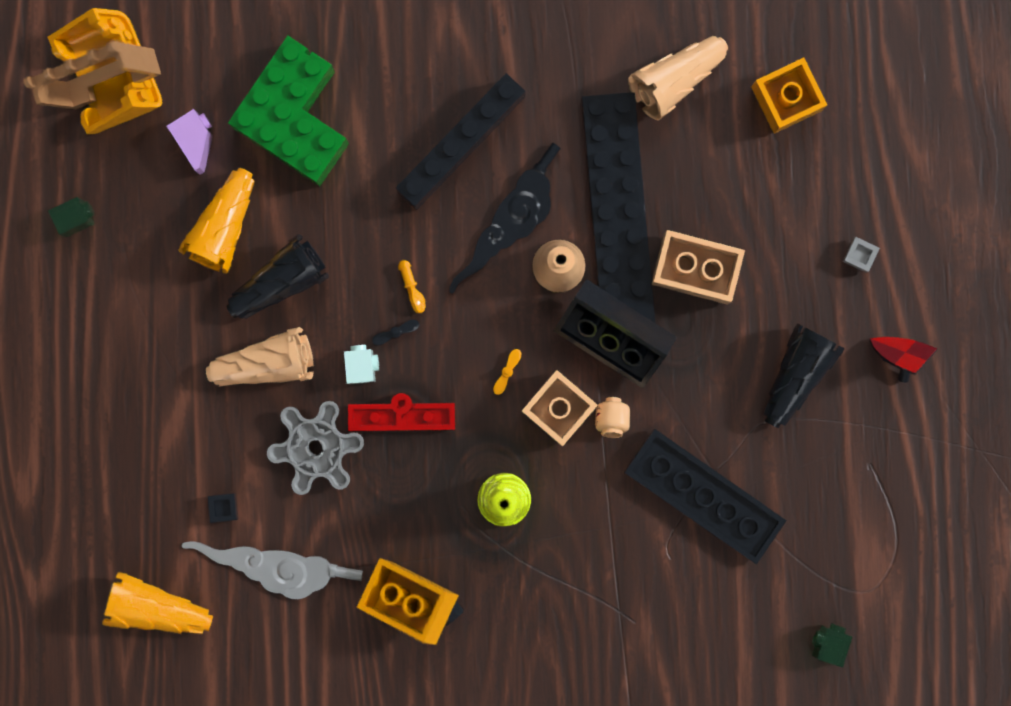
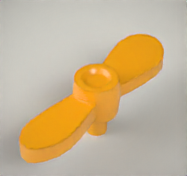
(507, 371)

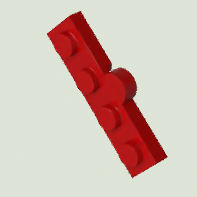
(401, 415)

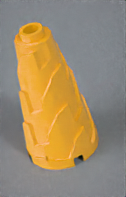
(220, 224)
(151, 608)

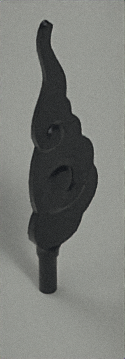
(515, 216)

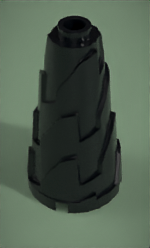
(286, 274)
(800, 372)

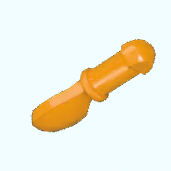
(416, 298)

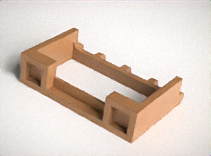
(79, 91)

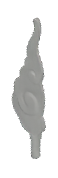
(279, 569)

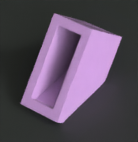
(193, 137)

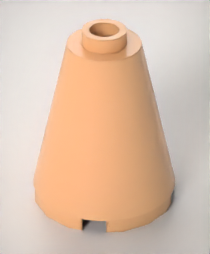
(555, 276)

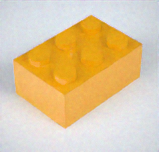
(407, 601)

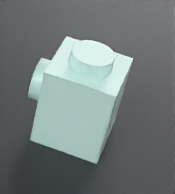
(360, 365)

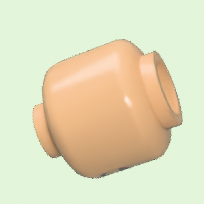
(612, 418)

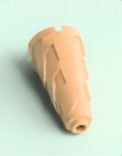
(674, 76)
(273, 360)

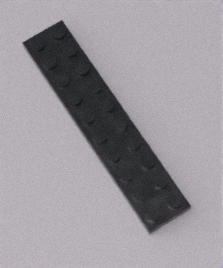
(618, 199)

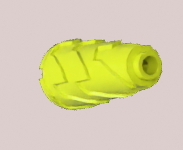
(504, 487)

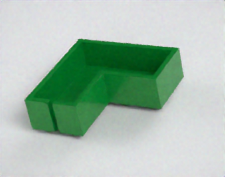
(278, 115)

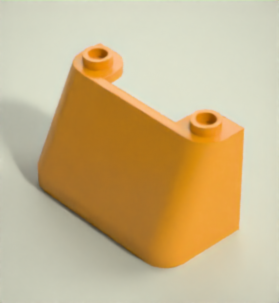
(118, 97)

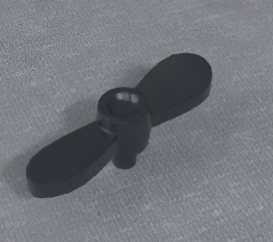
(395, 332)

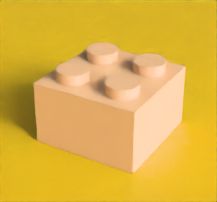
(559, 408)

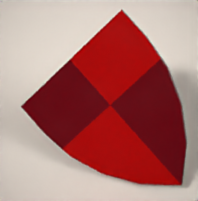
(903, 353)

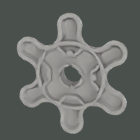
(298, 453)

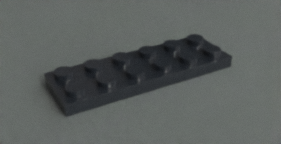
(705, 496)

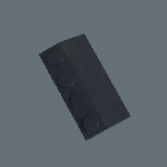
(615, 334)

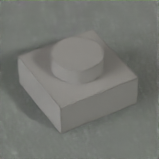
(861, 254)

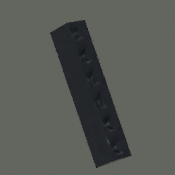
(461, 141)

